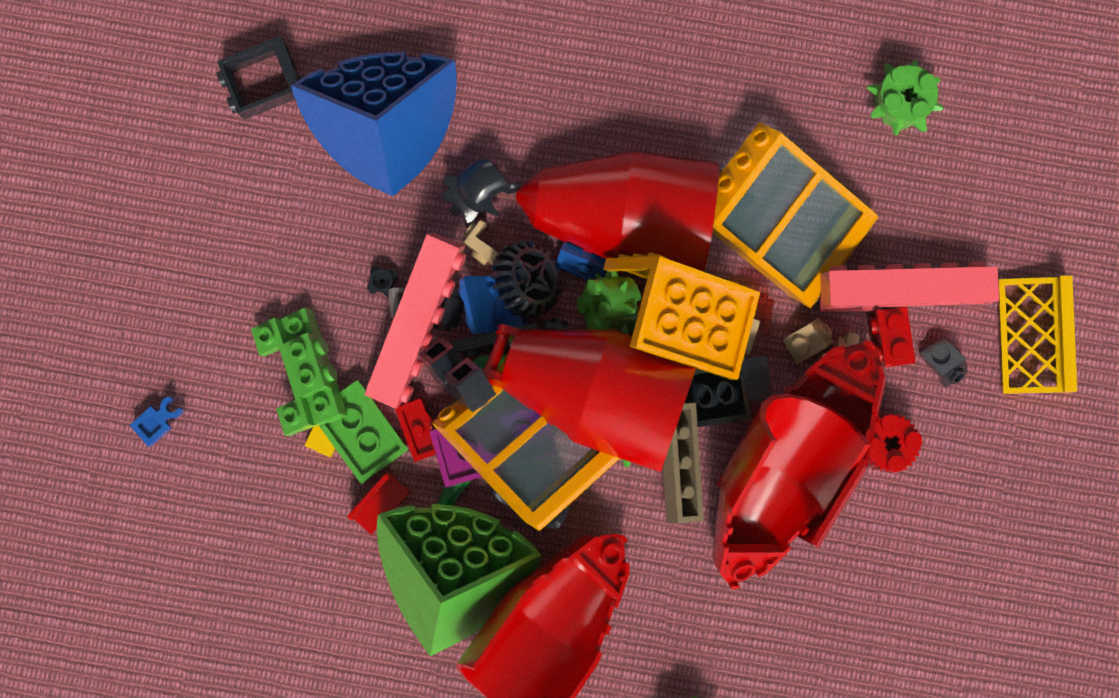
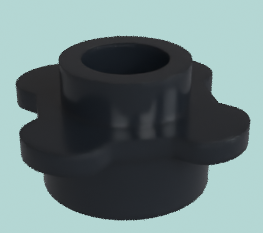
(378, 274)

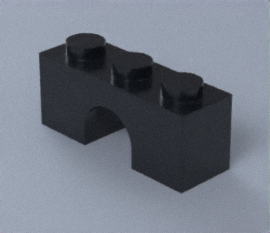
(456, 375)

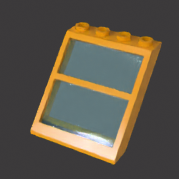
(787, 214)
(522, 455)

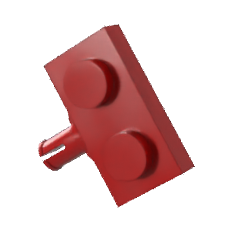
(416, 426)

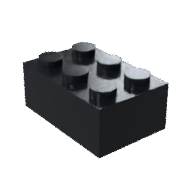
(729, 400)

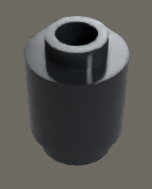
(453, 310)

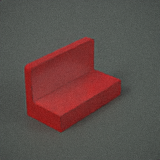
(383, 497)

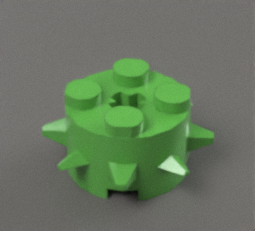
(891, 102)
(610, 303)

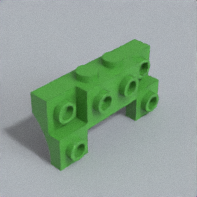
(307, 368)

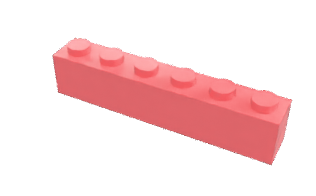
(909, 286)
(415, 320)

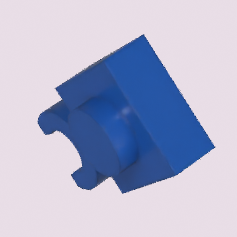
(154, 423)

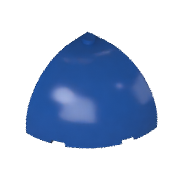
(380, 114)

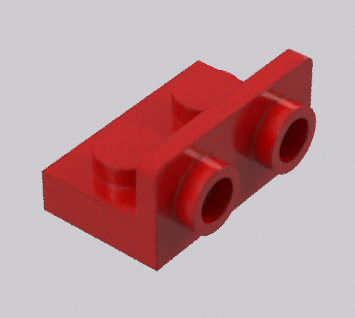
(892, 336)

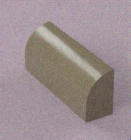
(683, 471)

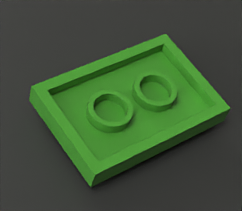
(364, 435)

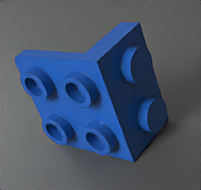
(482, 308)

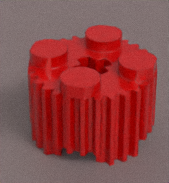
(905, 444)

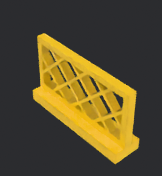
(1063, 340)

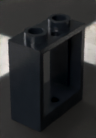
(249, 57)

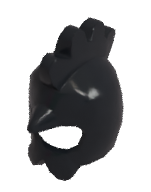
(475, 187)

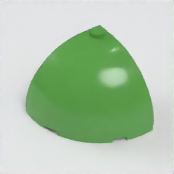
(450, 568)

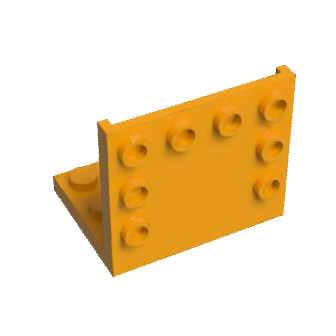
(690, 314)

